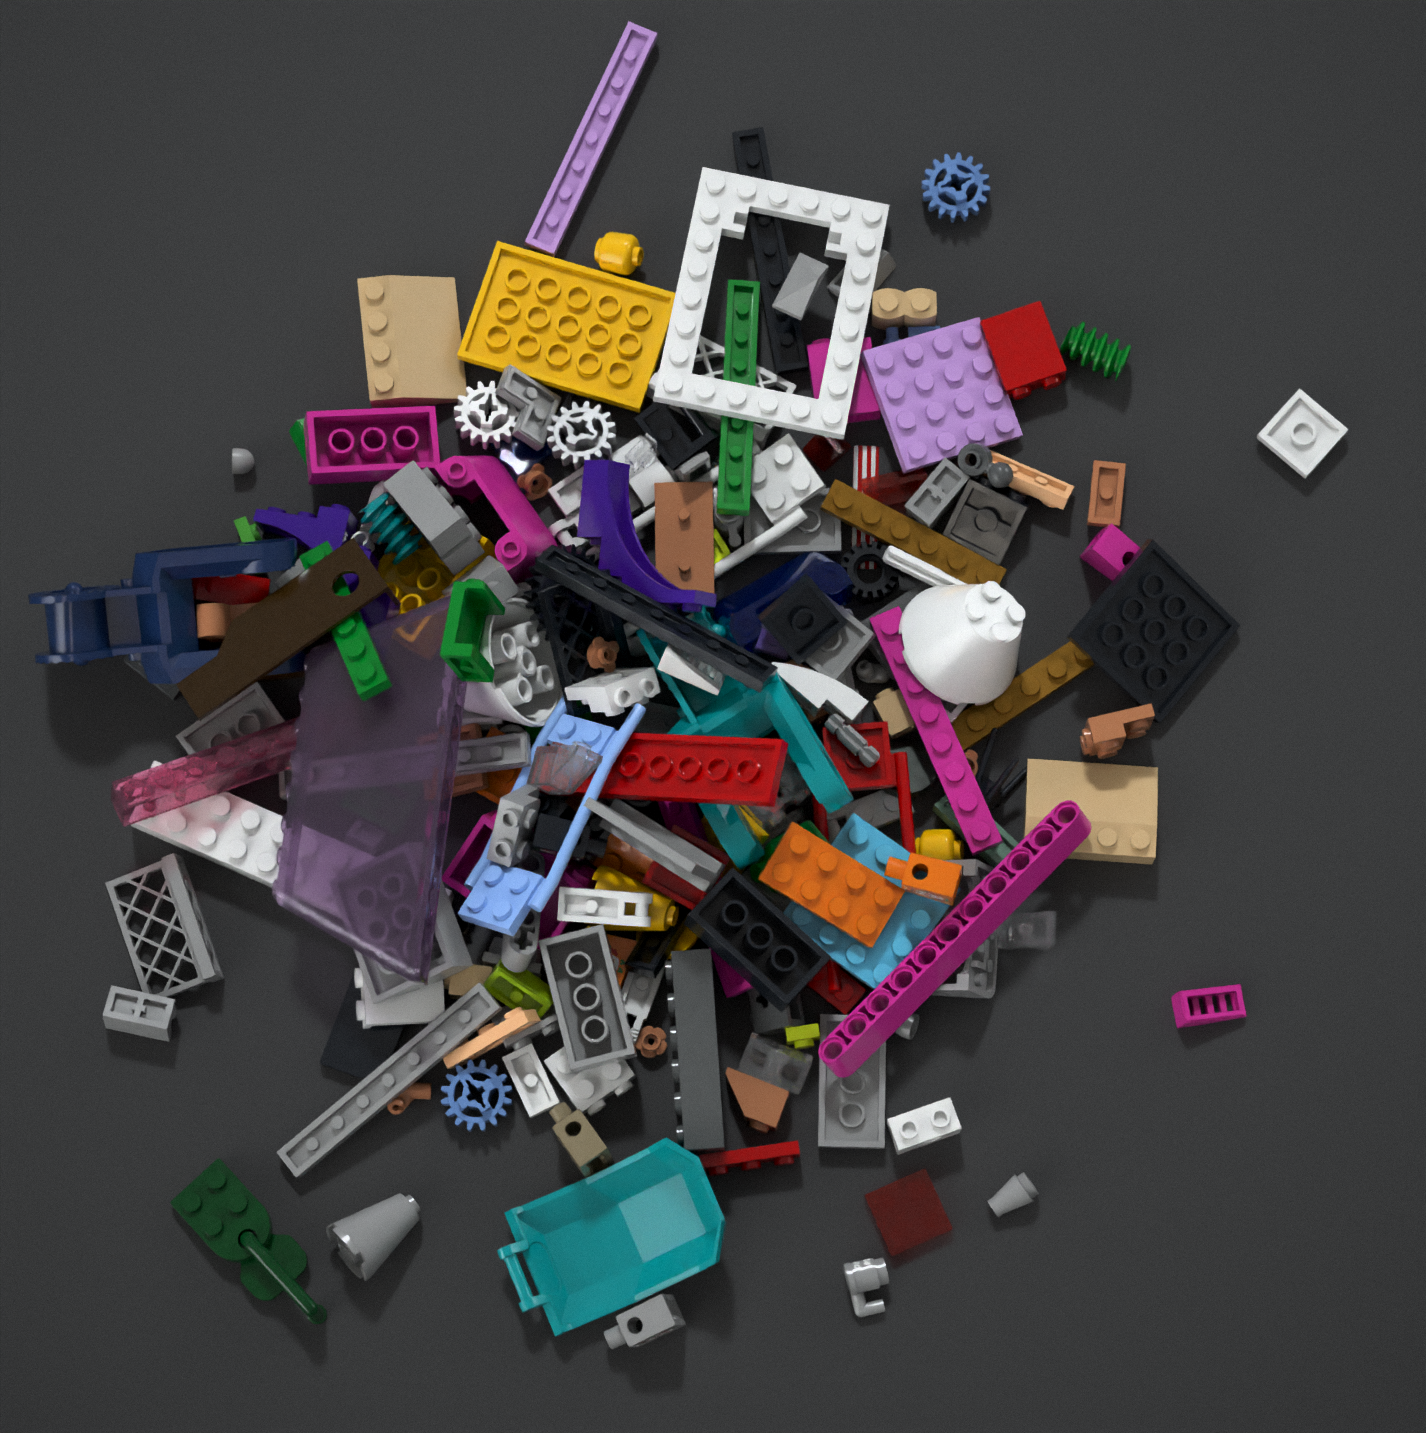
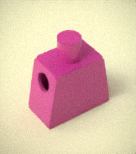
(1108, 551)

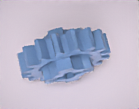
(944, 191)
(463, 1104)

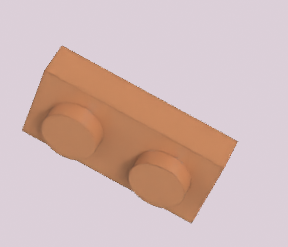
(1106, 493)

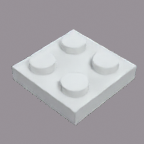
(1302, 433)

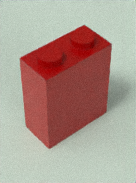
(1024, 350)

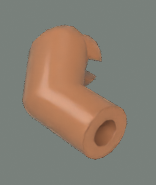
(415, 1091)

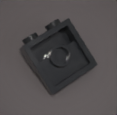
(986, 519)

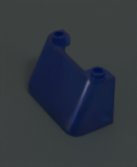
(740, 610)

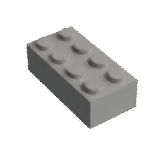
(587, 998)

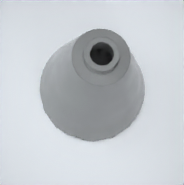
(373, 1233)

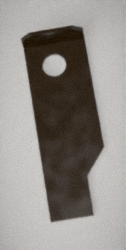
(283, 627)

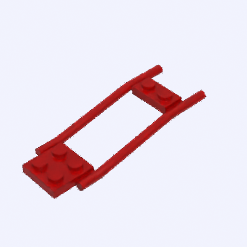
(886, 773)

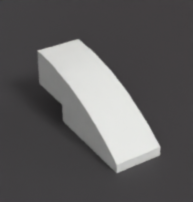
(819, 691)

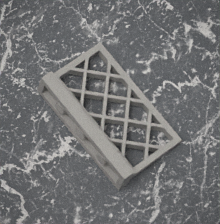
(658, 843)
(190, 918)

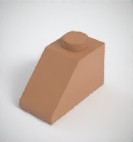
(757, 1100)

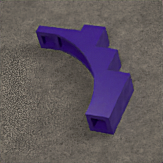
(608, 524)

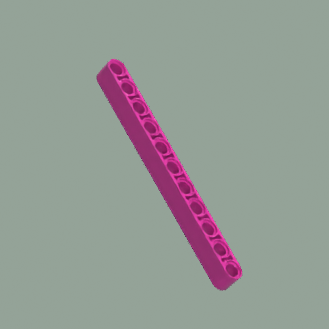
(954, 939)

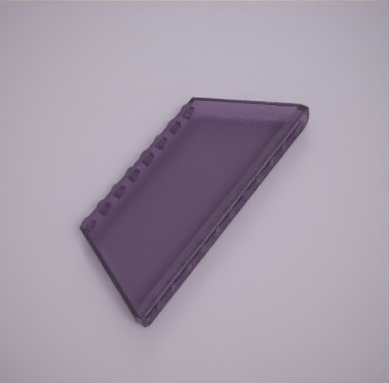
(374, 795)

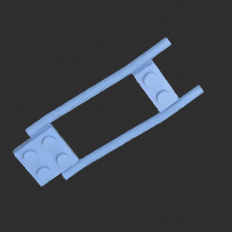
(505, 895)

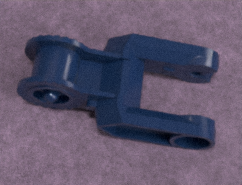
(155, 609)

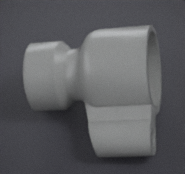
(729, 527)

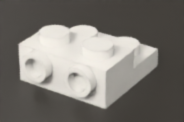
(616, 689)
(591, 1086)

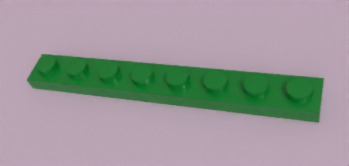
(738, 367)

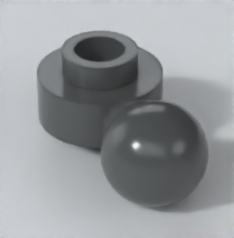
(998, 474)

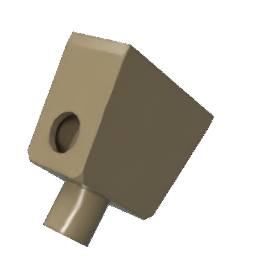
(586, 1148)

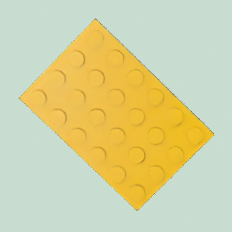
(568, 326)

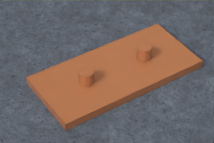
(685, 534)

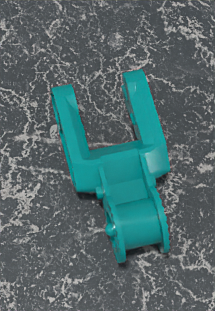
(749, 714)

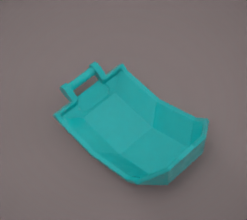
(615, 1236)

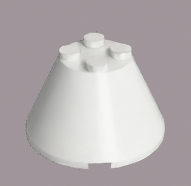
(963, 640)
(525, 671)

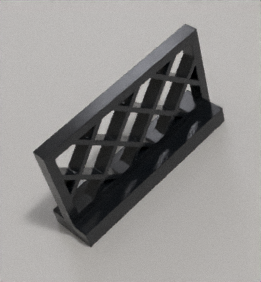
(604, 625)

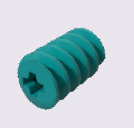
(390, 528)

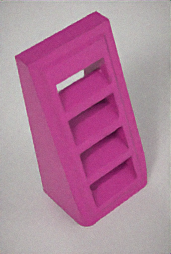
(1182, 1010)

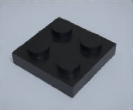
(802, 619)

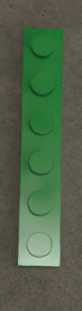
(353, 638)

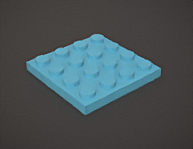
(904, 931)

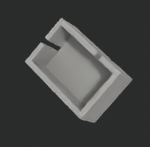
(434, 517)

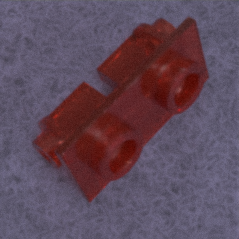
(893, 486)

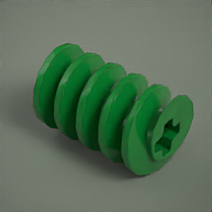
(1095, 350)

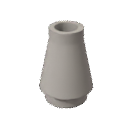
(1013, 1194)

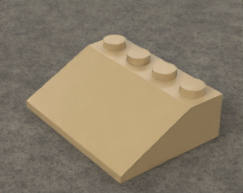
(411, 340)
(1114, 798)

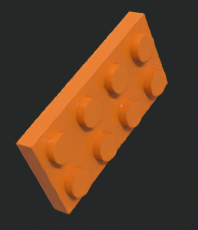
(831, 884)

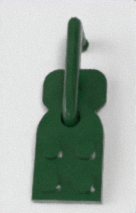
(225, 1215)

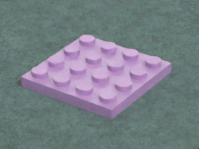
(940, 394)

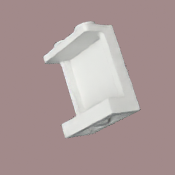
(410, 1008)

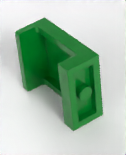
(463, 630)

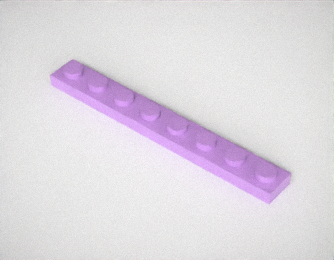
(591, 139)

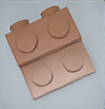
(1107, 732)

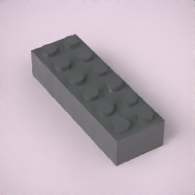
(697, 1051)

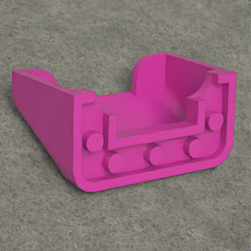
(486, 476)

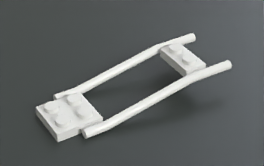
(779, 483)

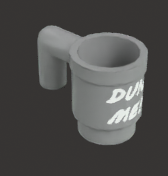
(864, 1277)

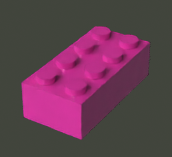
(369, 443)

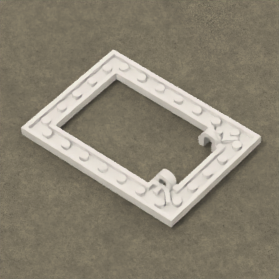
(853, 236)

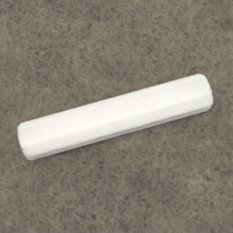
(918, 568)

